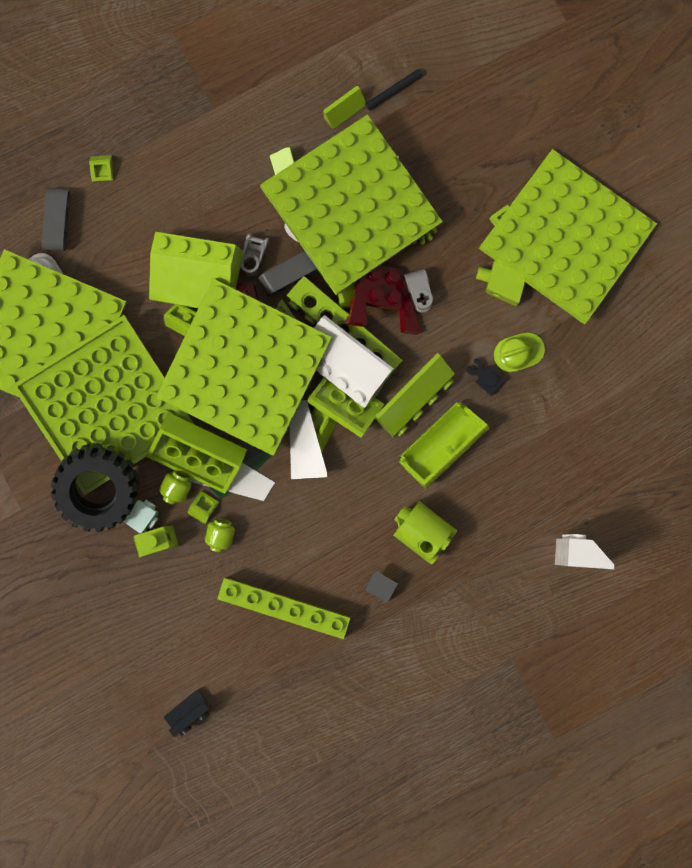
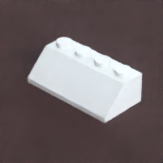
(351, 364)
(579, 552)

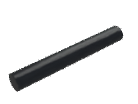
(393, 89)

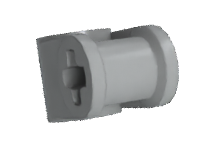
(255, 251)
(418, 287)

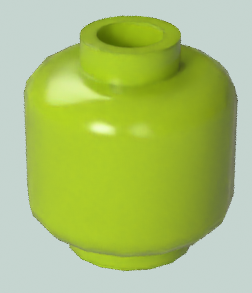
(175, 487)
(219, 535)

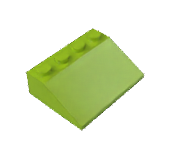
(186, 265)

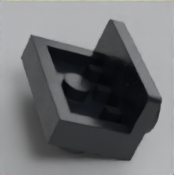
(186, 712)

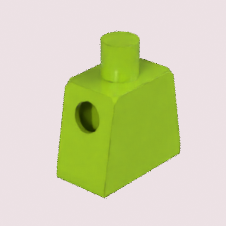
(501, 283)
(155, 541)

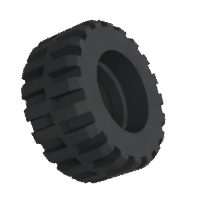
(82, 511)

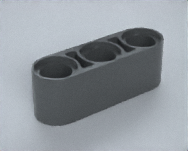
(56, 219)
(287, 274)

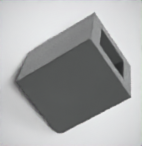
(381, 586)

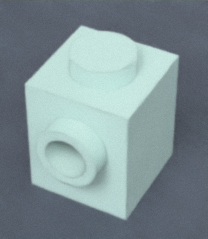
(142, 516)

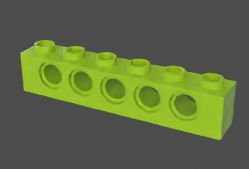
(305, 289)
(283, 608)

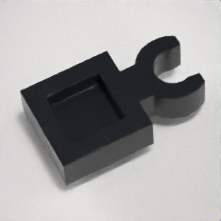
(487, 379)

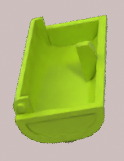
(443, 444)

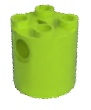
(423, 531)

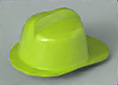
(519, 352)

